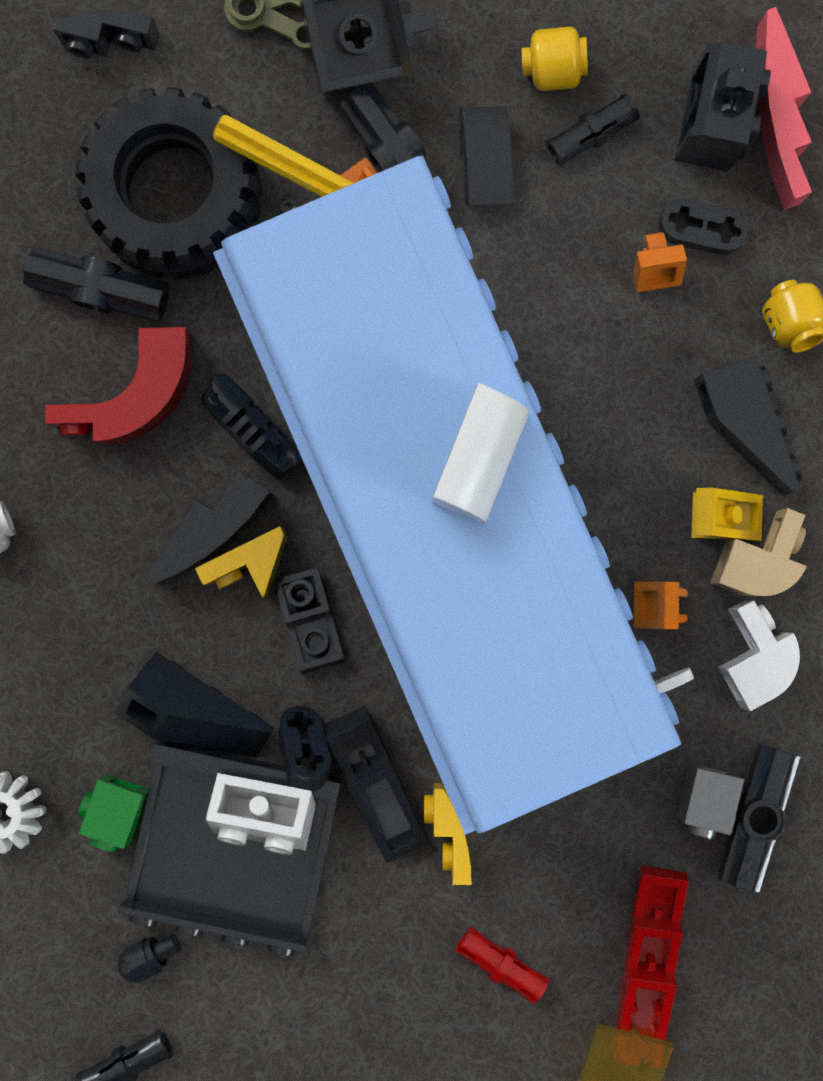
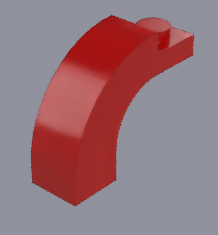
(145, 403)

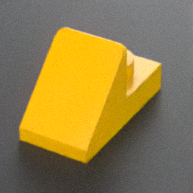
(726, 515)
(258, 555)

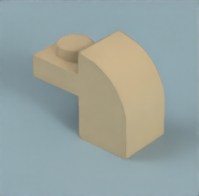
(766, 570)

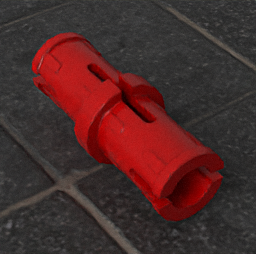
(502, 965)

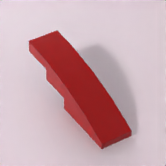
(652, 952)

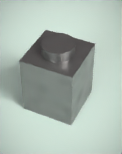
(709, 801)

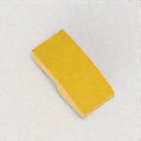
(455, 854)

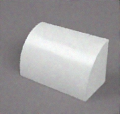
(481, 454)

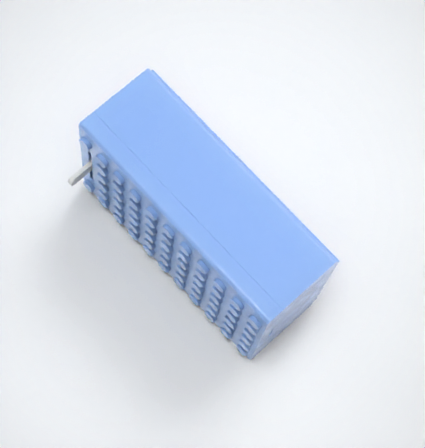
(493, 627)

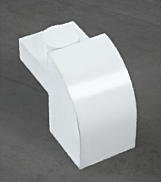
(768, 665)

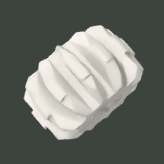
(20, 810)

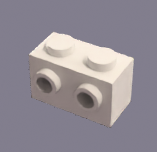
(260, 813)

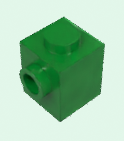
(112, 812)

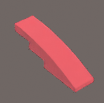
(781, 121)

